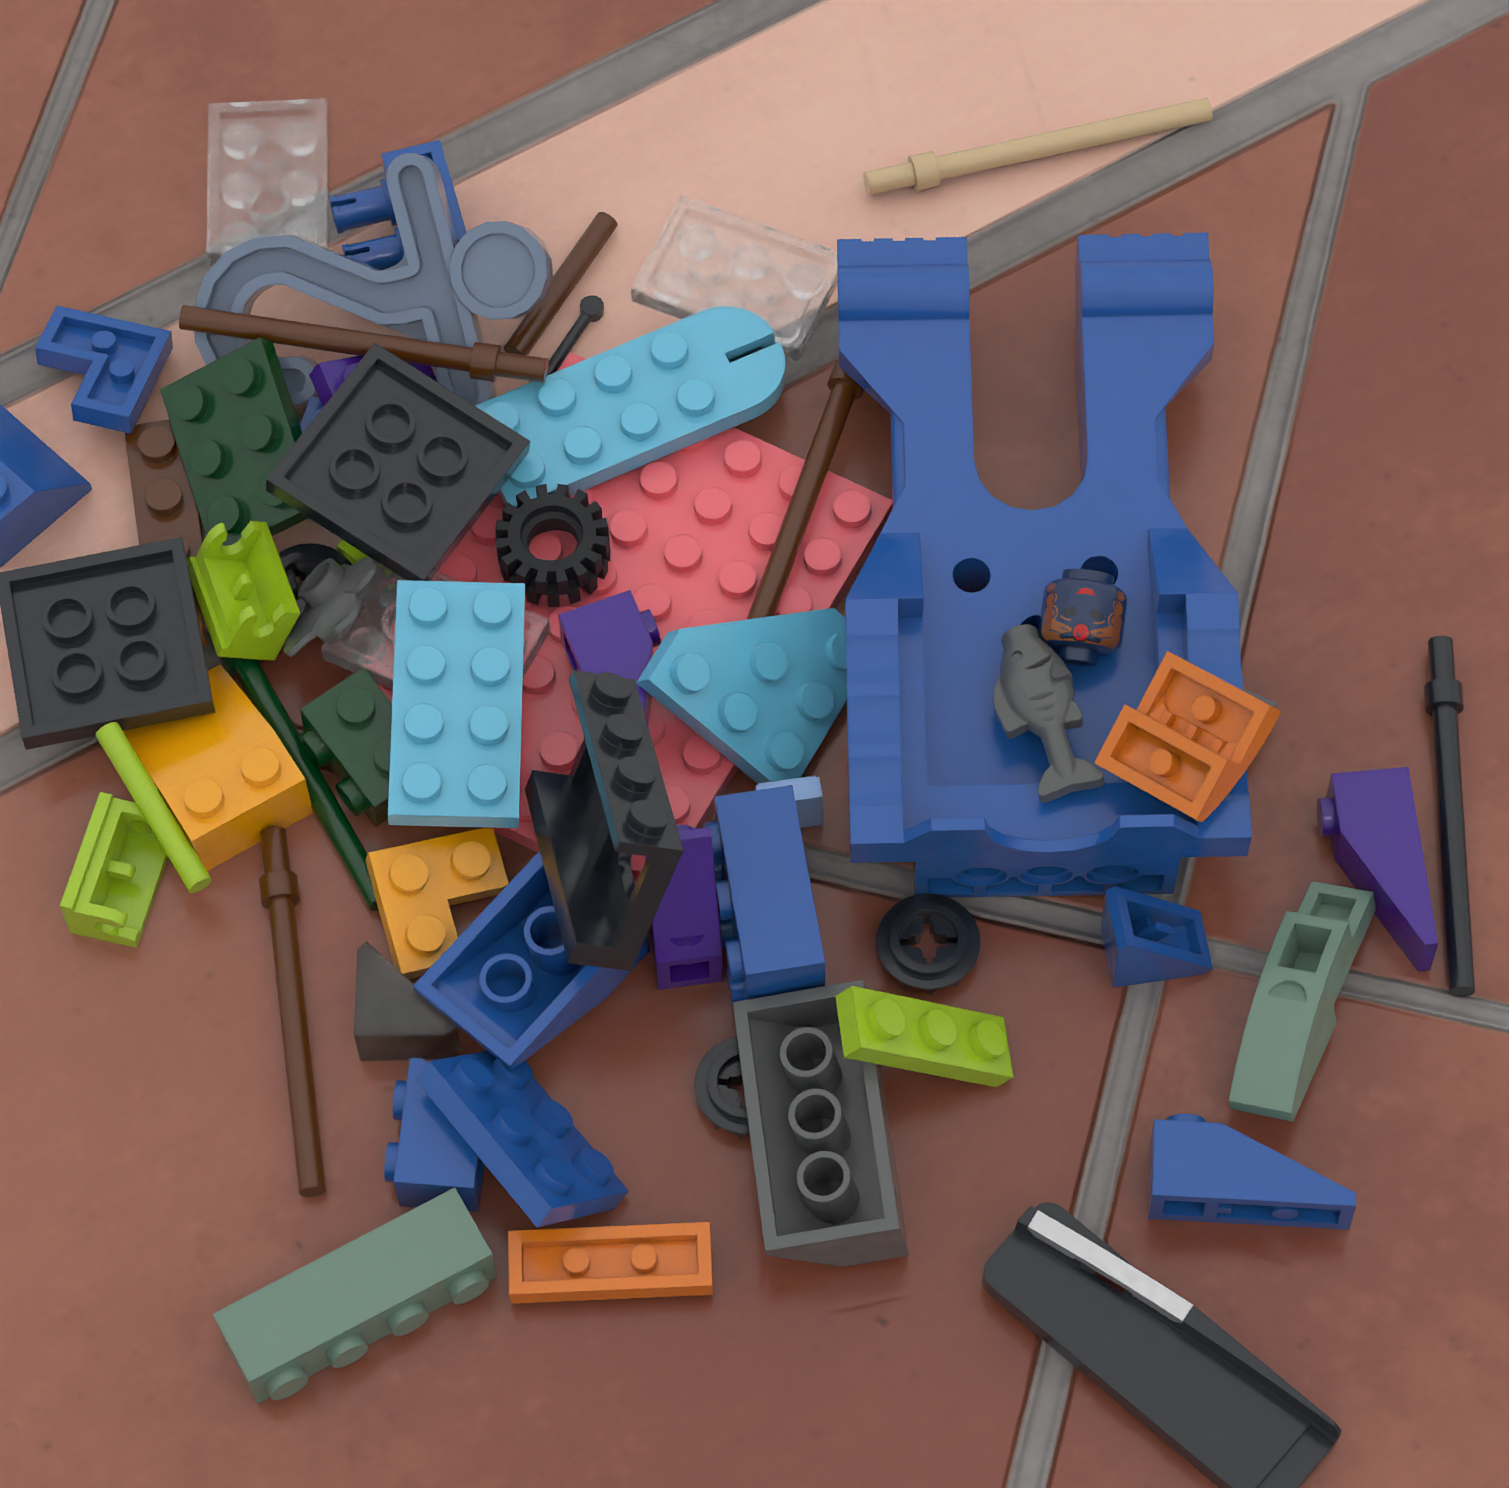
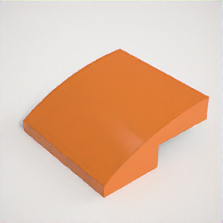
(1187, 737)

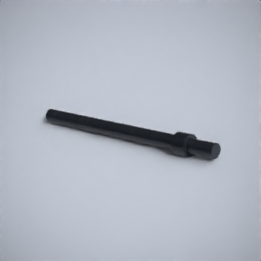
(1444, 703)

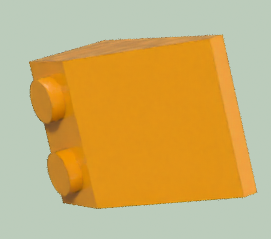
(223, 773)

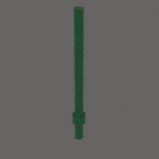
(321, 796)

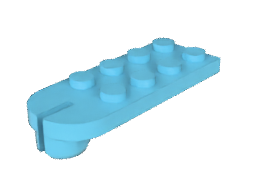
(642, 400)

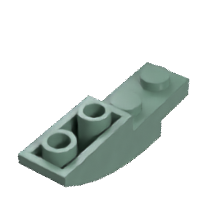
(1296, 999)

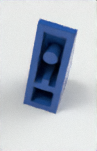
(1226, 1177)

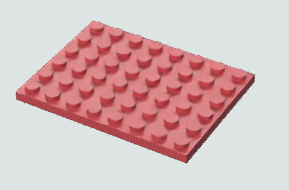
(692, 550)

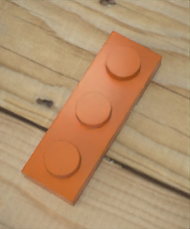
(610, 1262)

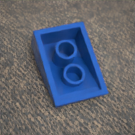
(511, 975)

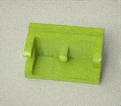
(244, 593)
(114, 874)

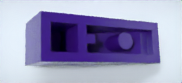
(611, 639)
(1381, 852)

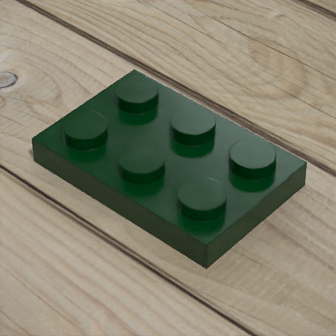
(231, 434)

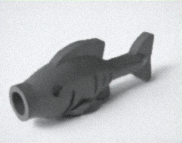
(1038, 697)

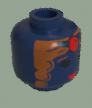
(1083, 616)

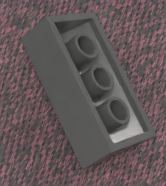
(817, 1133)

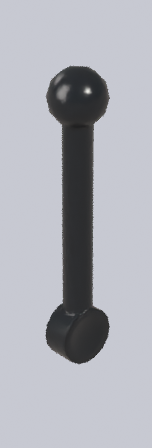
(590, 311)

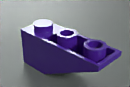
(687, 921)

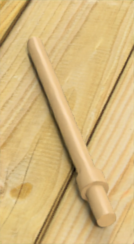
(927, 170)

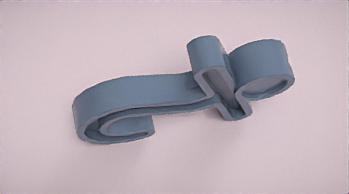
(428, 295)

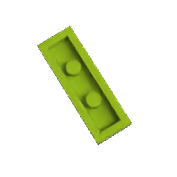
(923, 1036)

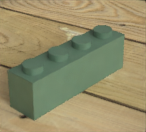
(356, 1297)

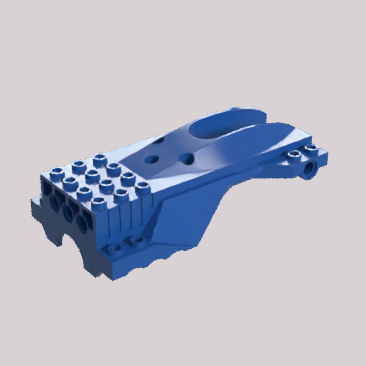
(962, 568)

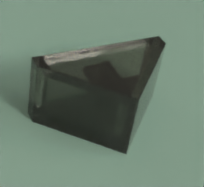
(393, 1018)

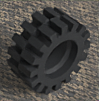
(548, 514)

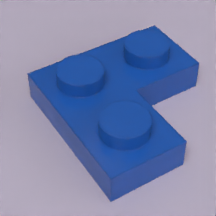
(114, 355)

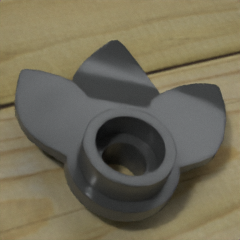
(330, 602)

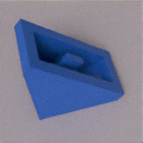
(1151, 939)

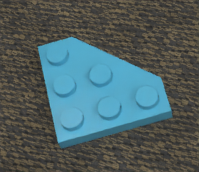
(756, 687)

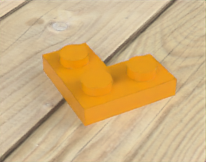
(419, 884)

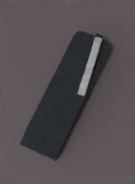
(1157, 1355)

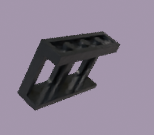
(598, 819)

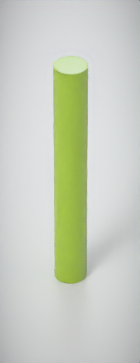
(153, 807)

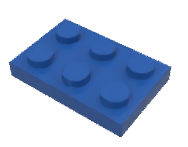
(523, 1137)

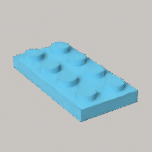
(457, 704)

